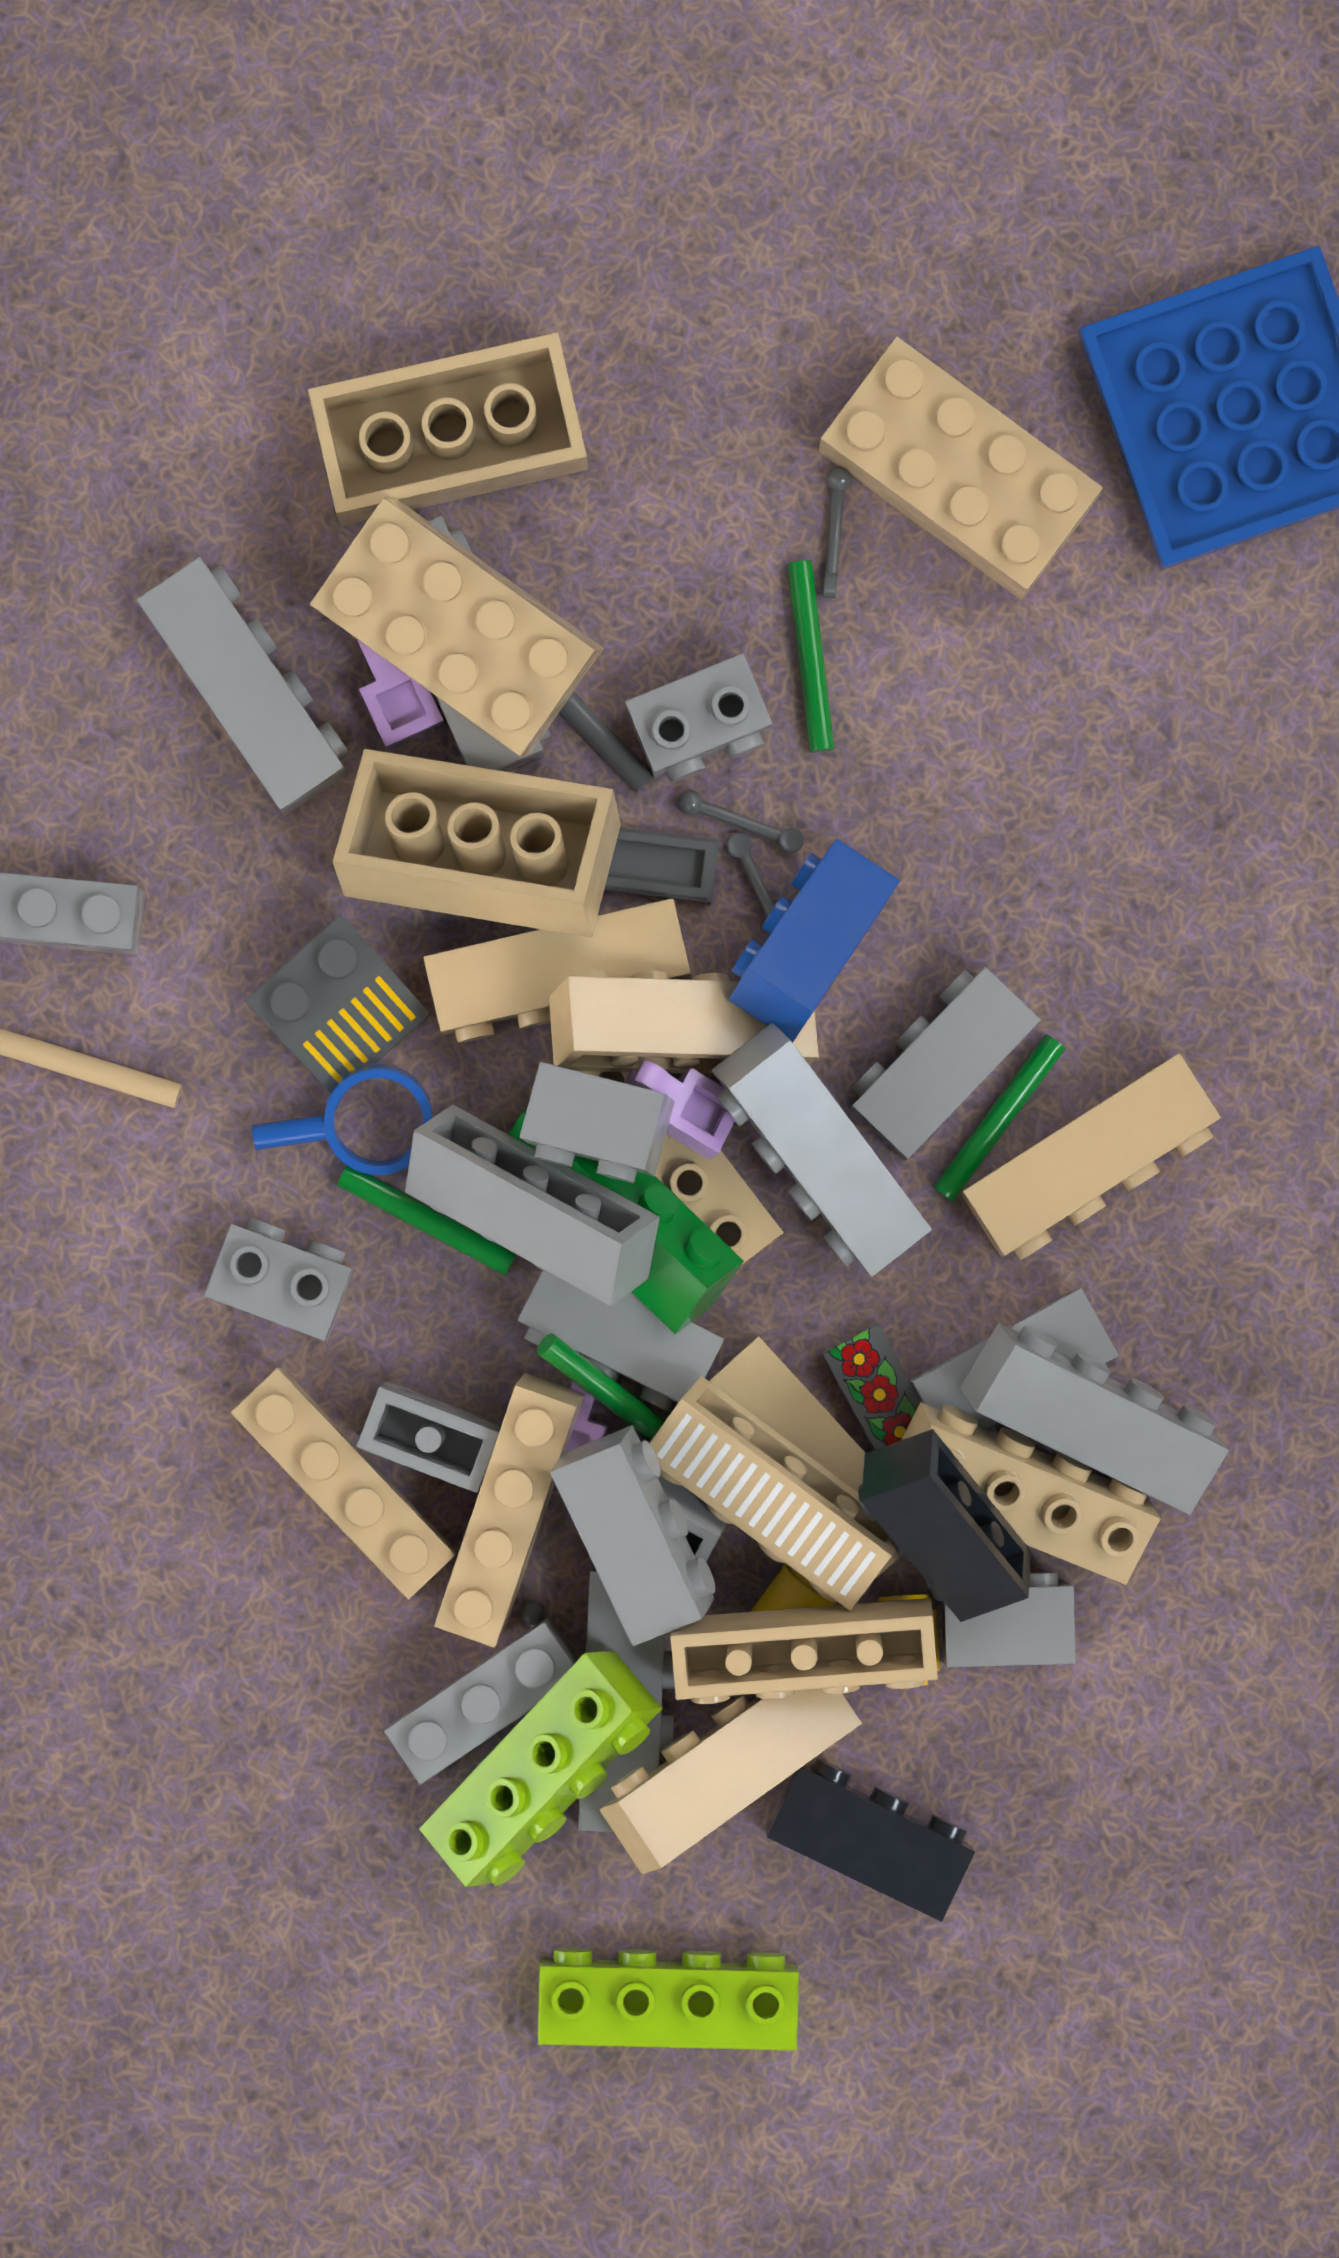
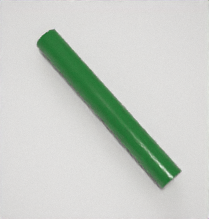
(810, 656)
(999, 1117)
(426, 1219)
(600, 1386)

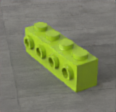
(541, 1769)
(668, 2002)

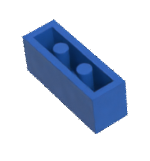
(811, 937)

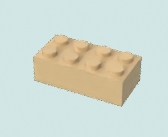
(449, 428)
(959, 468)
(456, 626)
(477, 842)

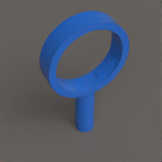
(323, 1126)

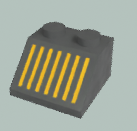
(337, 1004)

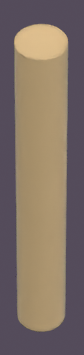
(89, 1069)

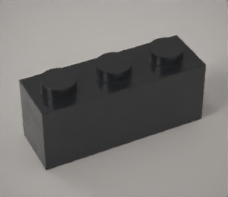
(945, 1525)
(872, 1838)

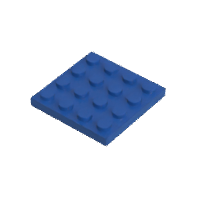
(1226, 404)

